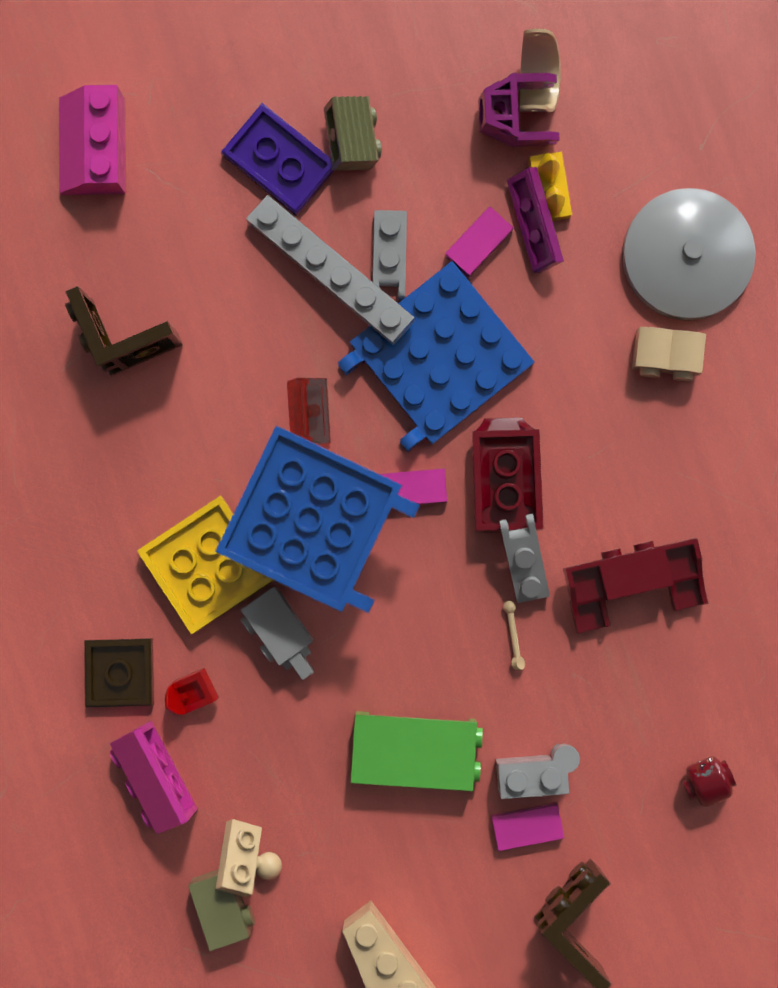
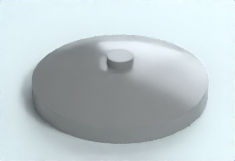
(688, 254)

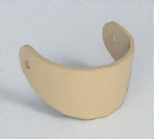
(540, 55)

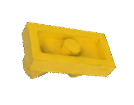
(554, 183)

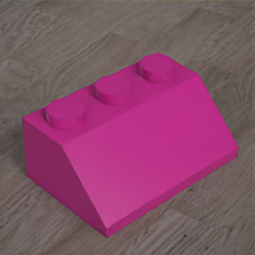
(92, 141)
(153, 778)

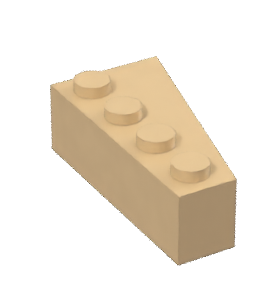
(380, 952)

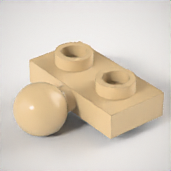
(241, 859)

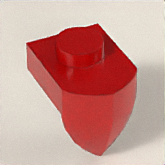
(190, 693)

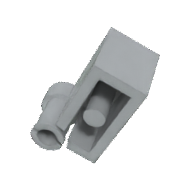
(537, 774)

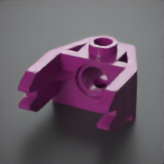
(504, 98)

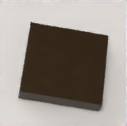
(119, 672)

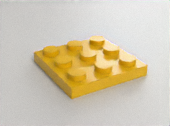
(194, 575)

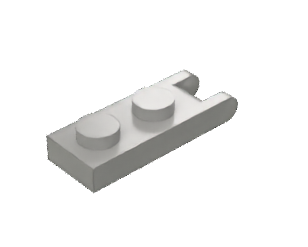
(390, 249)
(525, 561)

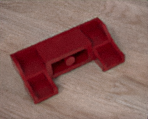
(621, 575)

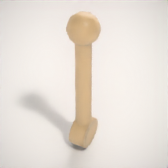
(518, 662)

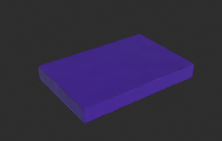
(278, 159)

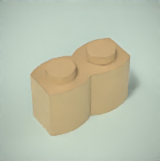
(668, 352)

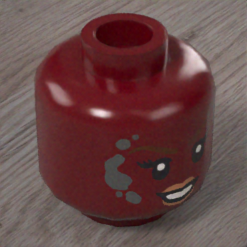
(709, 781)

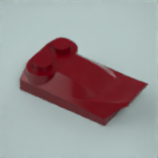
(506, 475)

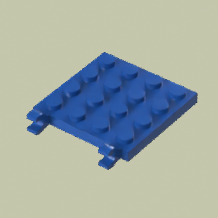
(446, 360)
(311, 519)

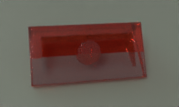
(309, 409)

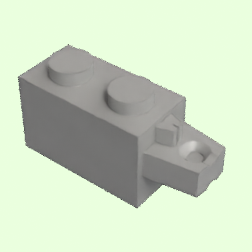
(280, 631)

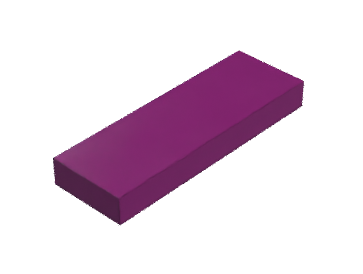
(535, 220)

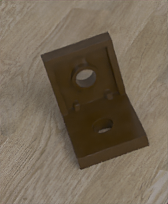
(122, 354)
(562, 910)

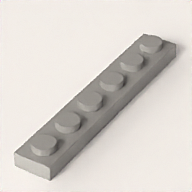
(330, 270)

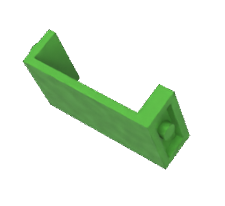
(415, 752)

